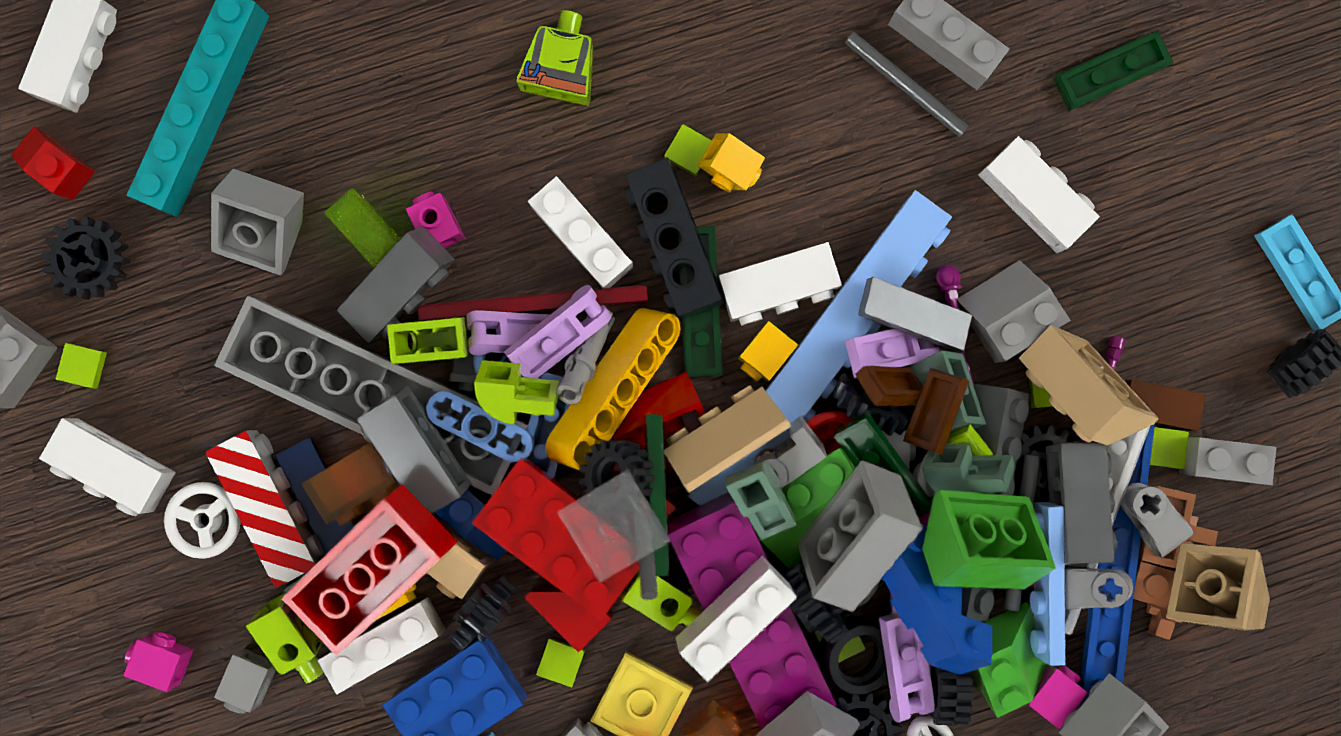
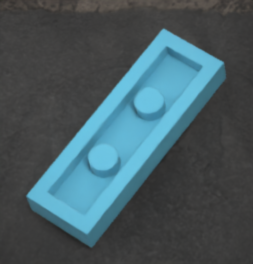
(1302, 272)

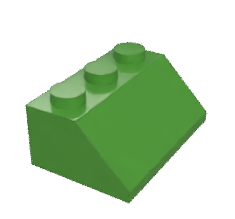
(807, 499)
(985, 541)

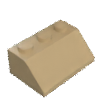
(1085, 387)
(725, 437)
(460, 566)

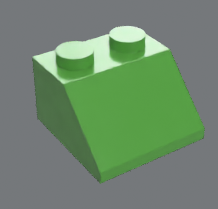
(1014, 668)

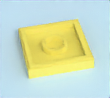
(641, 700)

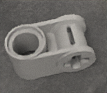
(1158, 521)
(1086, 589)

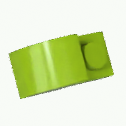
(505, 393)

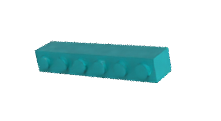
(198, 104)

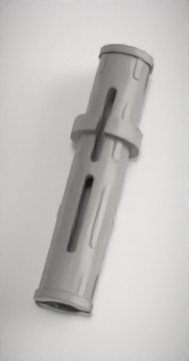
(581, 365)

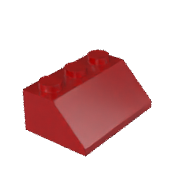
(674, 401)

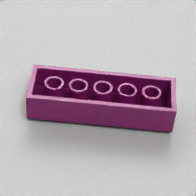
(715, 551)

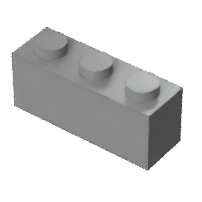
(949, 39)

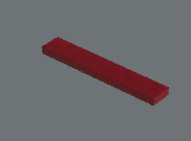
(532, 303)

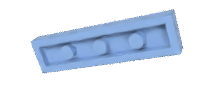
(1048, 596)

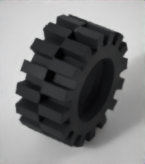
(1306, 363)
(627, 456)
(951, 697)

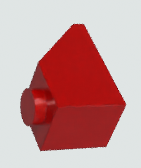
(52, 164)
(567, 616)

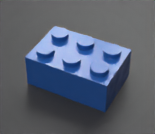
(458, 695)

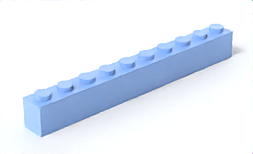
(823, 350)

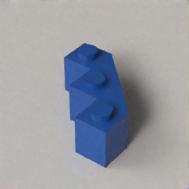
(935, 614)

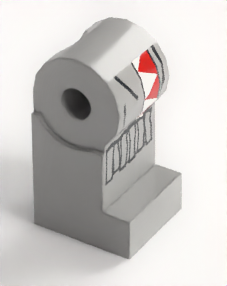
(794, 454)

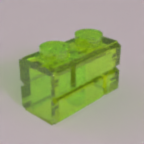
(363, 226)

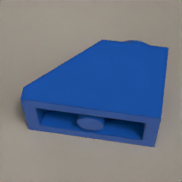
(460, 515)

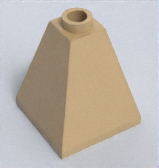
(1219, 587)

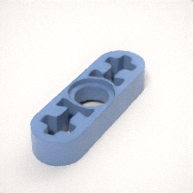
(449, 422)

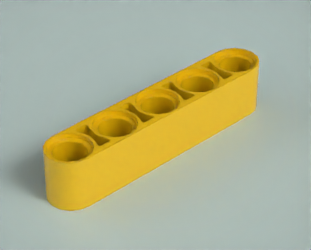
(615, 386)

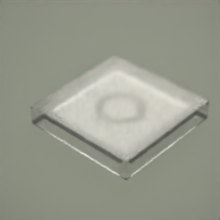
(613, 526)

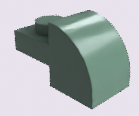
(963, 472)
(761, 499)

